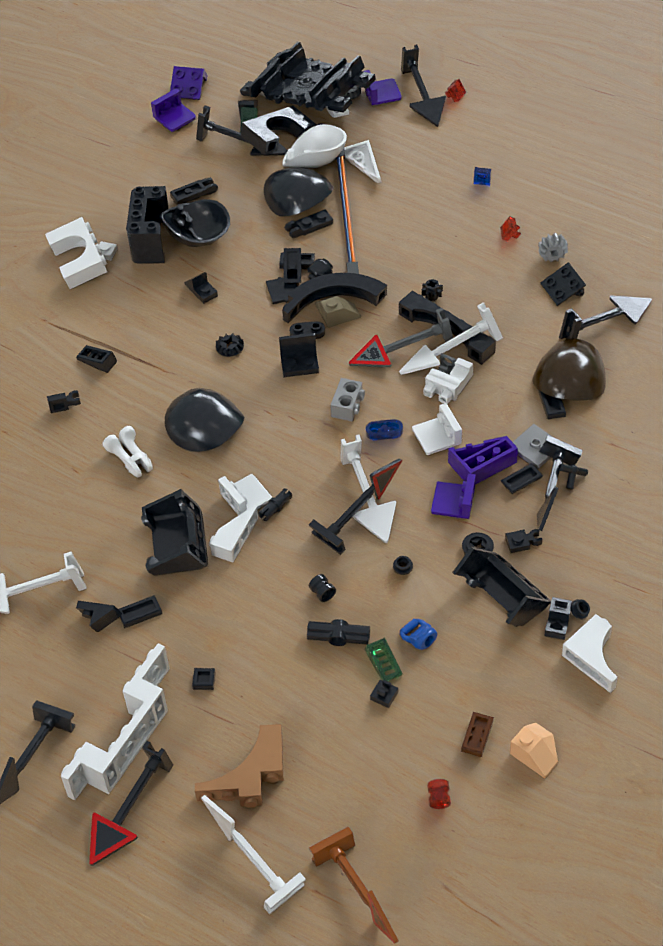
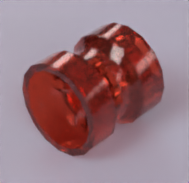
(439, 794)

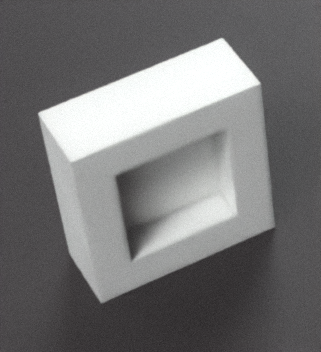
(108, 250)

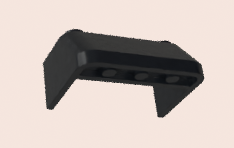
(504, 584)

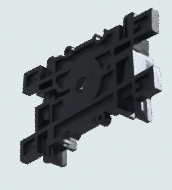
(309, 82)

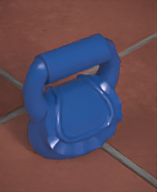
(422, 637)

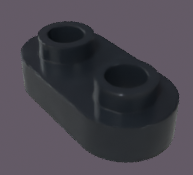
(308, 327)

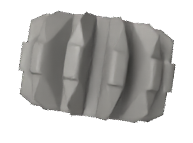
(553, 247)

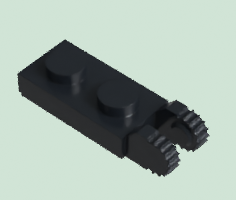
(193, 191)
(309, 224)

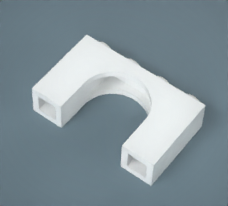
(89, 264)

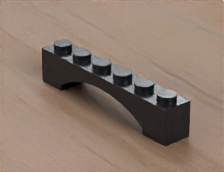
(417, 308)

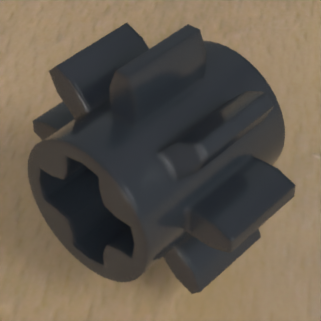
(432, 290)

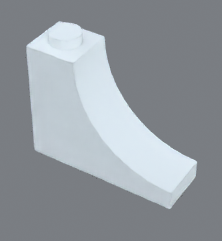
(586, 653)

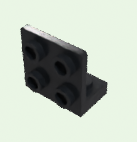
(298, 355)

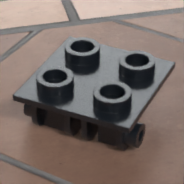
(563, 284)

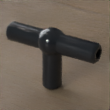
(572, 471)

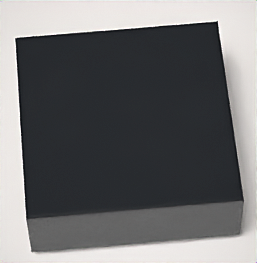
(203, 679)

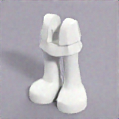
(127, 437)

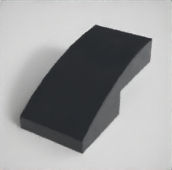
(558, 618)

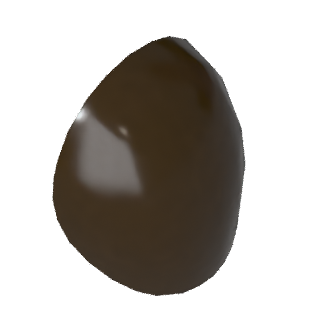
(571, 371)

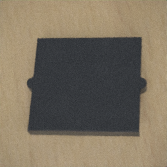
(279, 290)

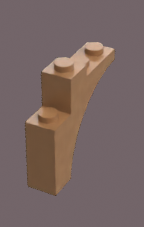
(246, 780)

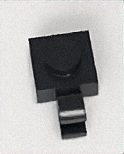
(60, 401)

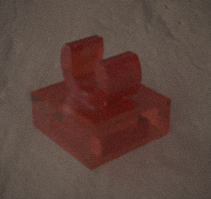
(455, 90)
(510, 229)

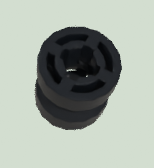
(324, 590)

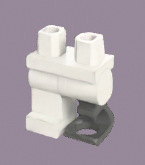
(448, 379)

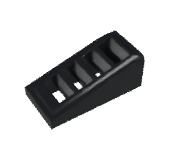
(99, 358)

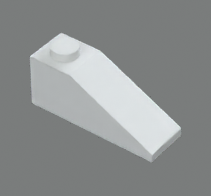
(233, 535)

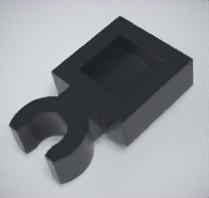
(520, 541)

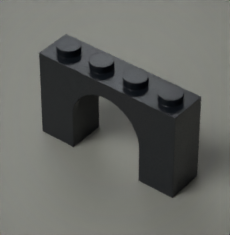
(259, 133)

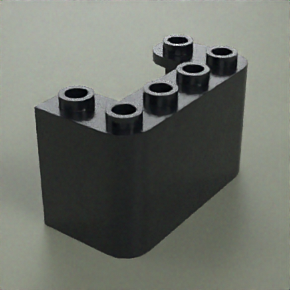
(145, 224)

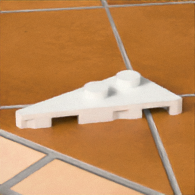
(362, 157)

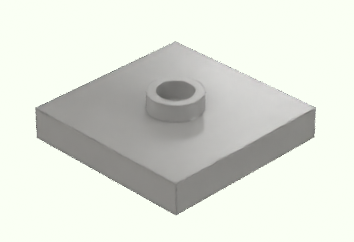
(529, 445)

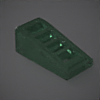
(370, 650)

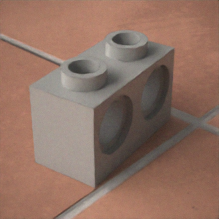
(347, 399)

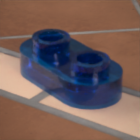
(384, 429)

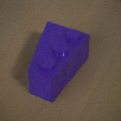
(483, 458)

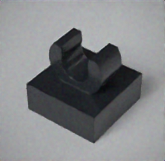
(384, 693)

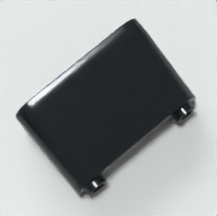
(176, 534)

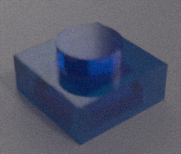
(482, 176)

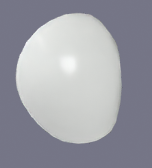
(316, 147)

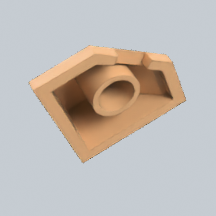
(535, 749)

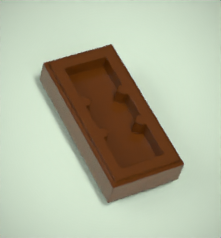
(477, 734)

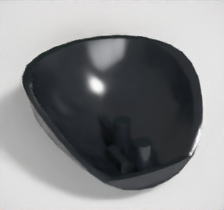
(295, 190)
(197, 222)
(202, 420)

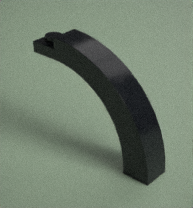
(333, 285)

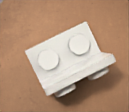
(439, 432)
(244, 493)

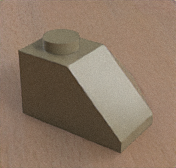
(337, 311)

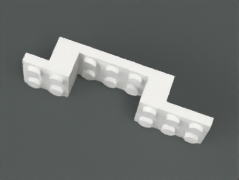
(148, 708)

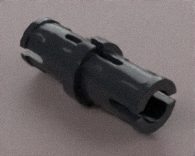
(275, 504)

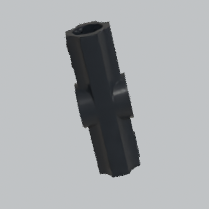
(338, 632)

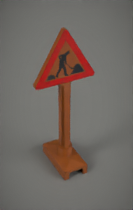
(334, 848)

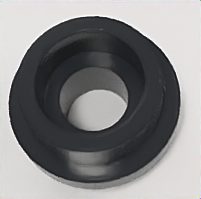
(402, 561)
(580, 608)

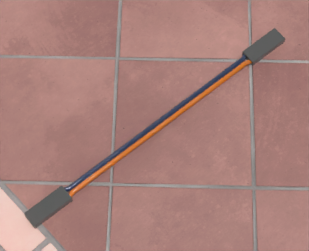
(352, 266)

